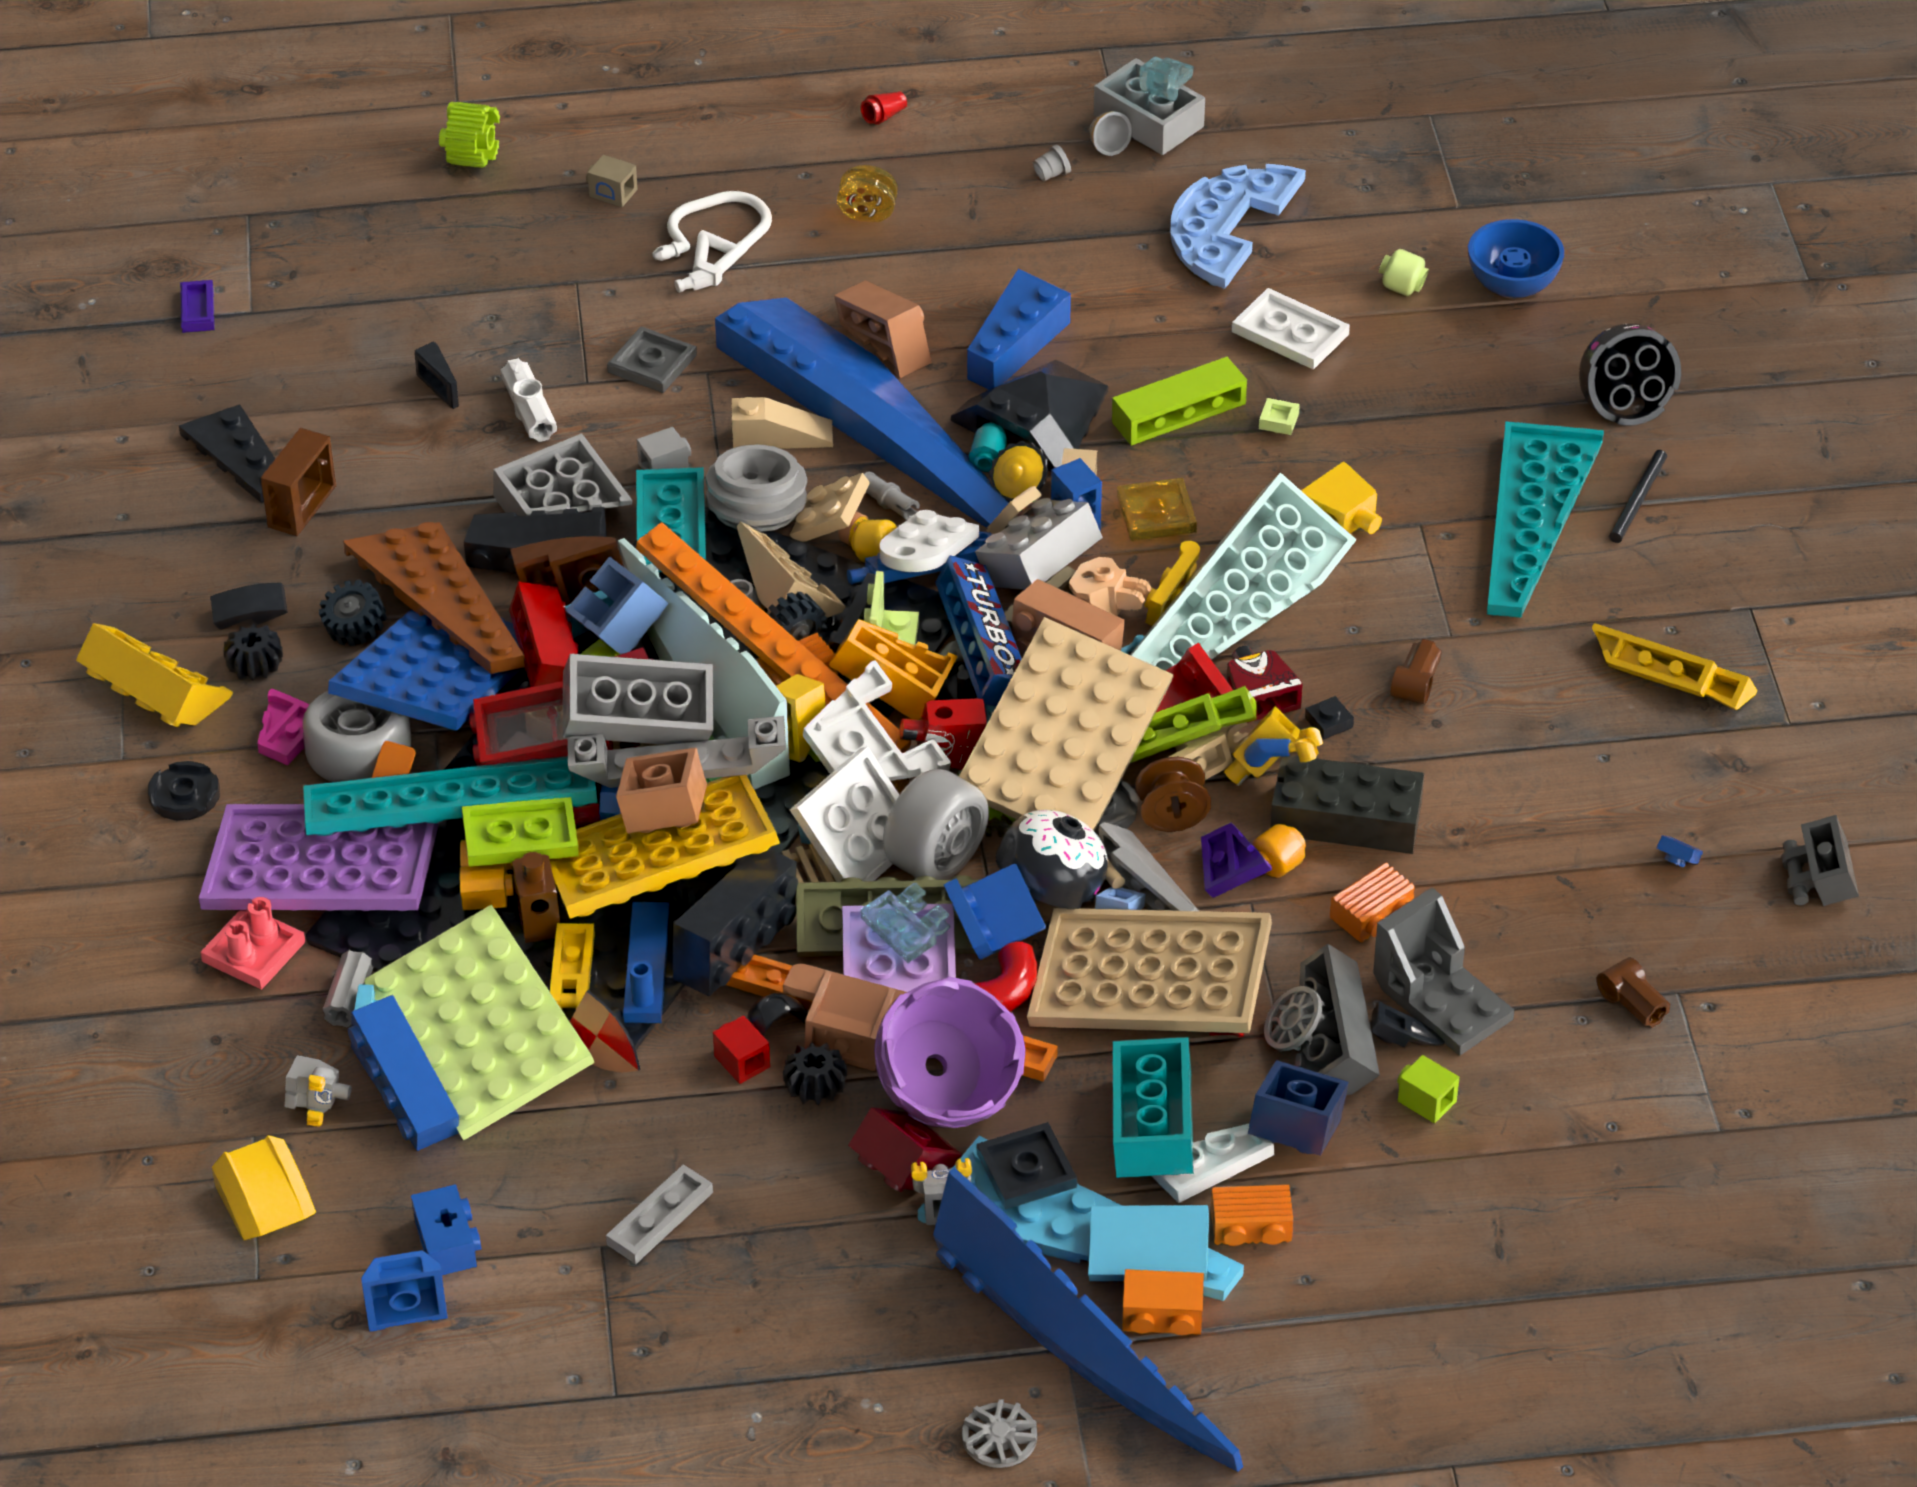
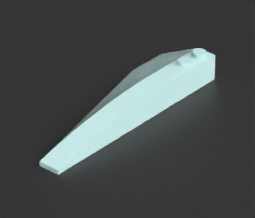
(1256, 571)
(739, 682)

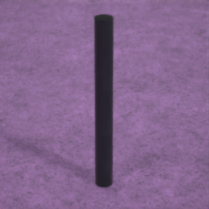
(1638, 496)

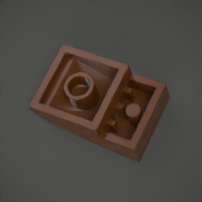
(565, 563)

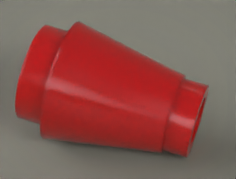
(880, 107)

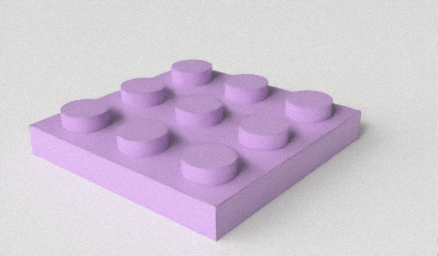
(873, 960)

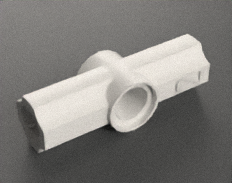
(528, 400)

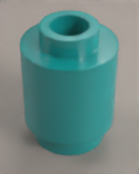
(986, 445)

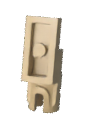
(1213, 749)

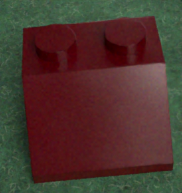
(894, 1141)

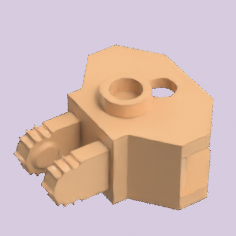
(1108, 586)

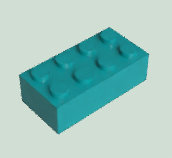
(1152, 1107)

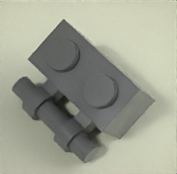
(1828, 861)

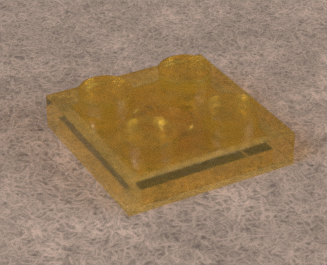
(1156, 509)

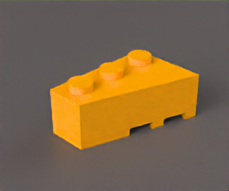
(911, 668)

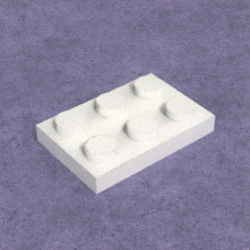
(1290, 328)

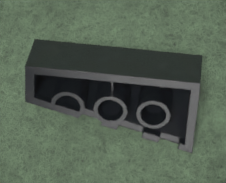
(494, 534)

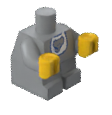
(313, 1087)
(933, 1184)

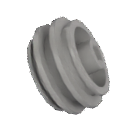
(756, 487)

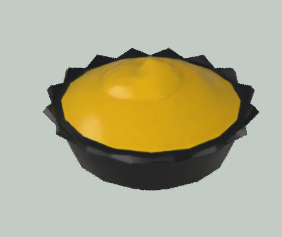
(1018, 469)

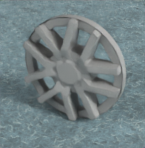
(1299, 1016)
(999, 1434)

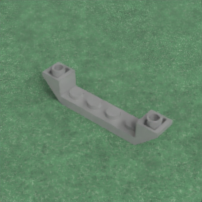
(718, 758)

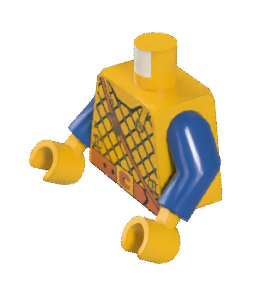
(1267, 742)

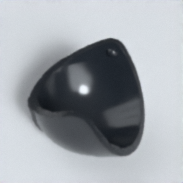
(772, 1007)

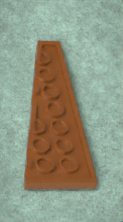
(438, 583)

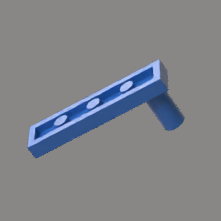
(646, 962)

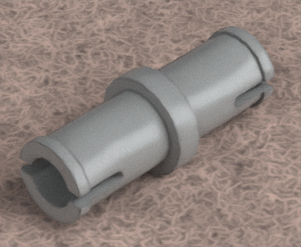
(890, 496)

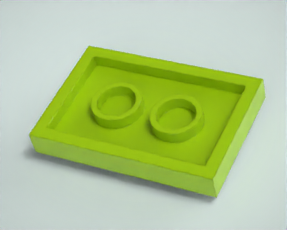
(511, 829)

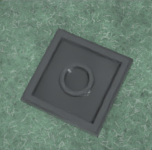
(652, 359)

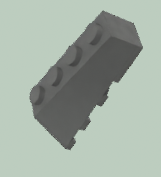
(1344, 1039)

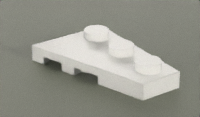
(1217, 1159)

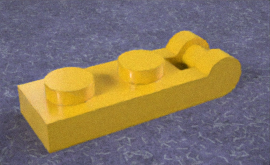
(1172, 581)
(572, 963)

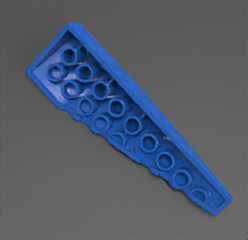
(1019, 1280)

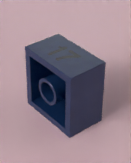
(1298, 1108)

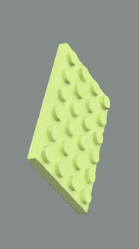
(483, 1019)

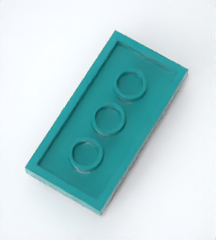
(674, 499)

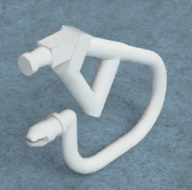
(705, 273)

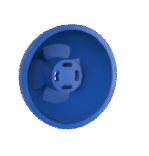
(1515, 257)

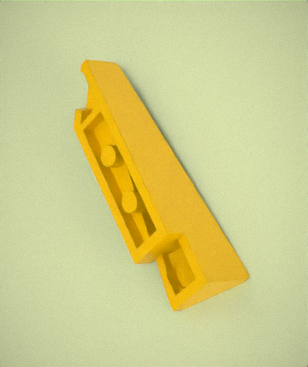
(1673, 668)

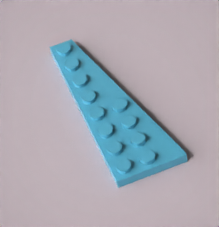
(1063, 1223)

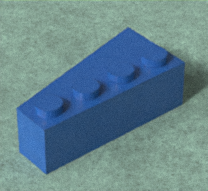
(1017, 329)
(402, 1073)

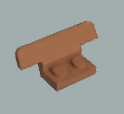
(842, 1011)

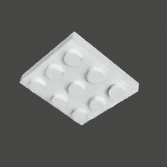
(848, 817)

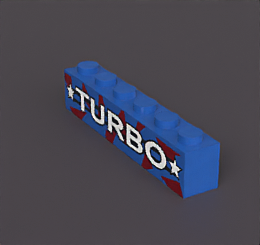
(979, 627)

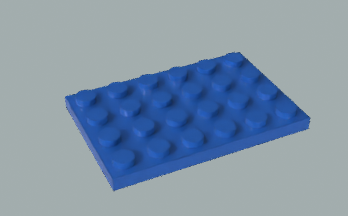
(419, 674)

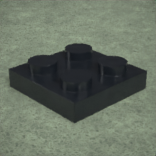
(1026, 1165)

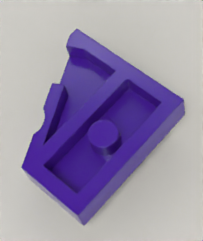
(1229, 860)

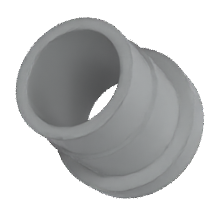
(1052, 163)

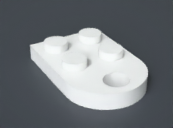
(926, 541)

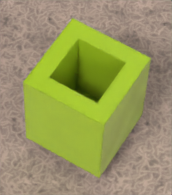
(1427, 1088)

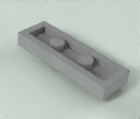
(659, 1214)

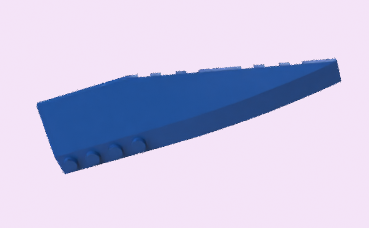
(858, 395)

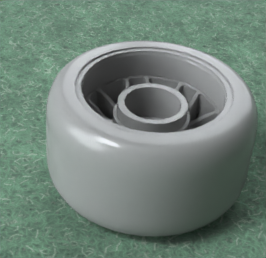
(347, 736)
(935, 825)

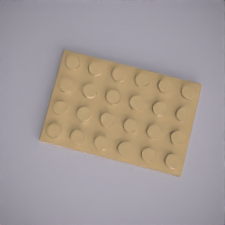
(1065, 726)
(1150, 970)

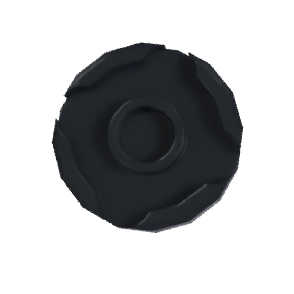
(184, 791)

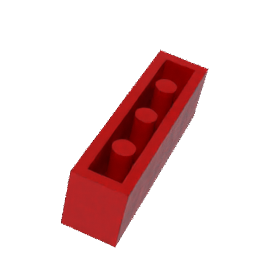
(542, 632)

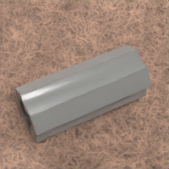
(342, 995)

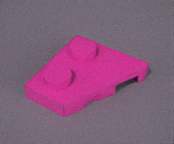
(282, 727)

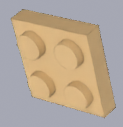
(830, 507)

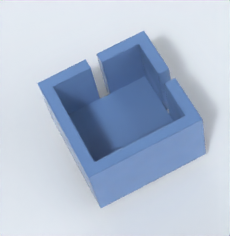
(628, 617)

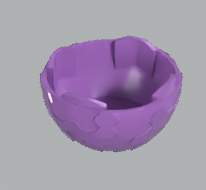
(967, 1034)

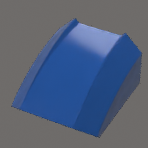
(403, 1290)

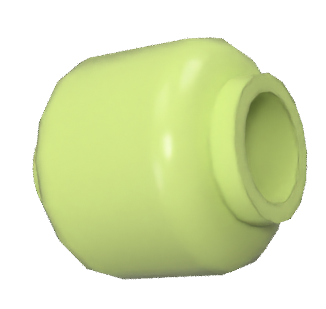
(1403, 272)

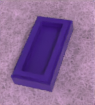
(197, 306)

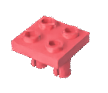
(253, 945)

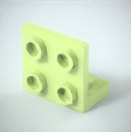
(900, 622)

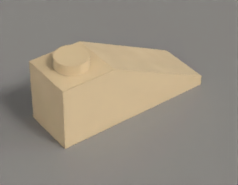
(777, 425)

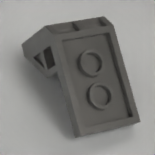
(1423, 972)

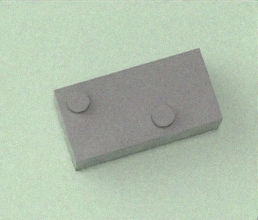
(637, 699)

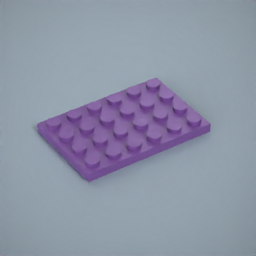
(268, 855)

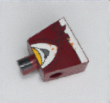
(1266, 679)

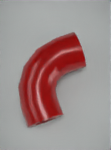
(1016, 977)

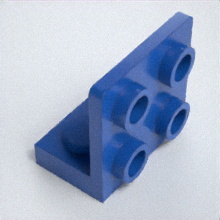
(995, 910)

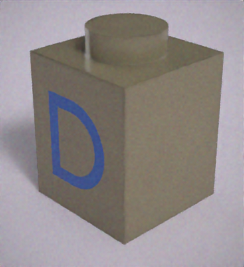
(612, 180)

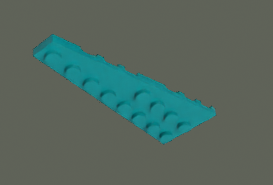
(1537, 490)

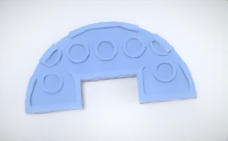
(1215, 206)

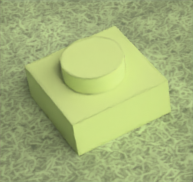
(1279, 416)

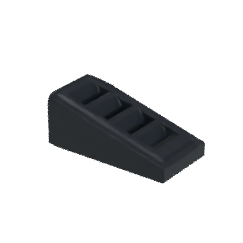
(436, 374)

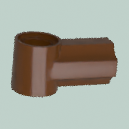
(1415, 677)
(1628, 985)

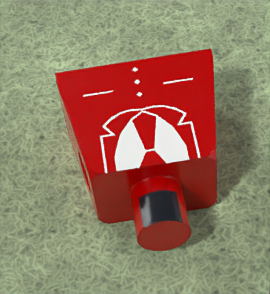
(952, 724)

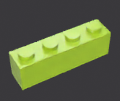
(1179, 400)

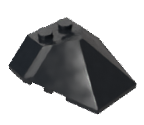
(1043, 406)

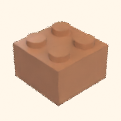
(661, 790)

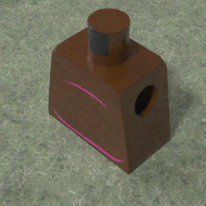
(533, 882)

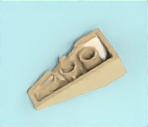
(777, 575)

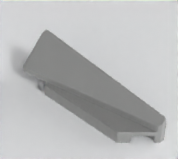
(1142, 870)

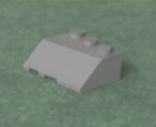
(558, 479)

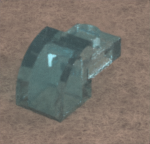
(1164, 77)

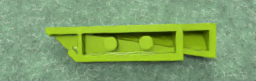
(1194, 720)

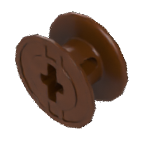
(1173, 794)

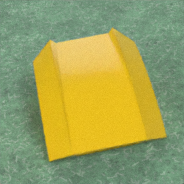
(262, 1187)

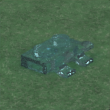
(898, 925)

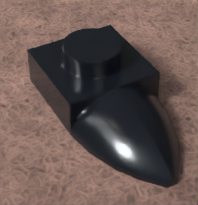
(1401, 1028)

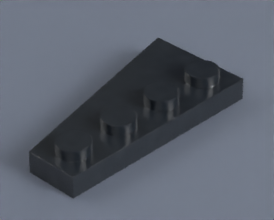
(234, 446)

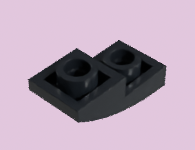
(254, 601)

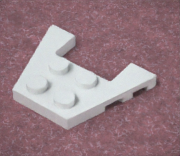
(850, 725)

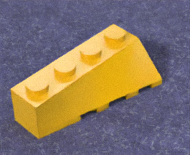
(149, 677)

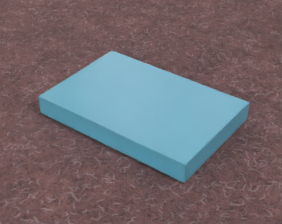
(1147, 1240)

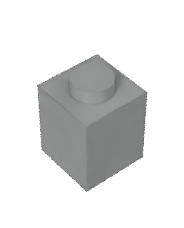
(663, 450)

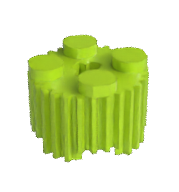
(470, 134)

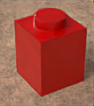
(741, 1049)

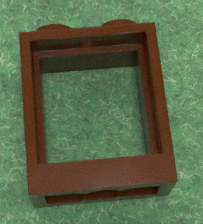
(298, 481)

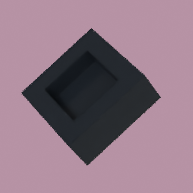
(1329, 717)

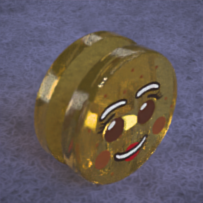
(867, 193)

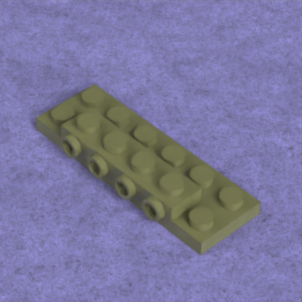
(822, 914)

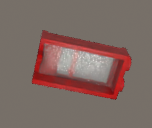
(520, 725)

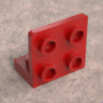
(1192, 678)

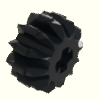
(253, 651)
(814, 1073)

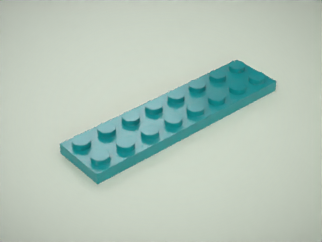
(438, 794)

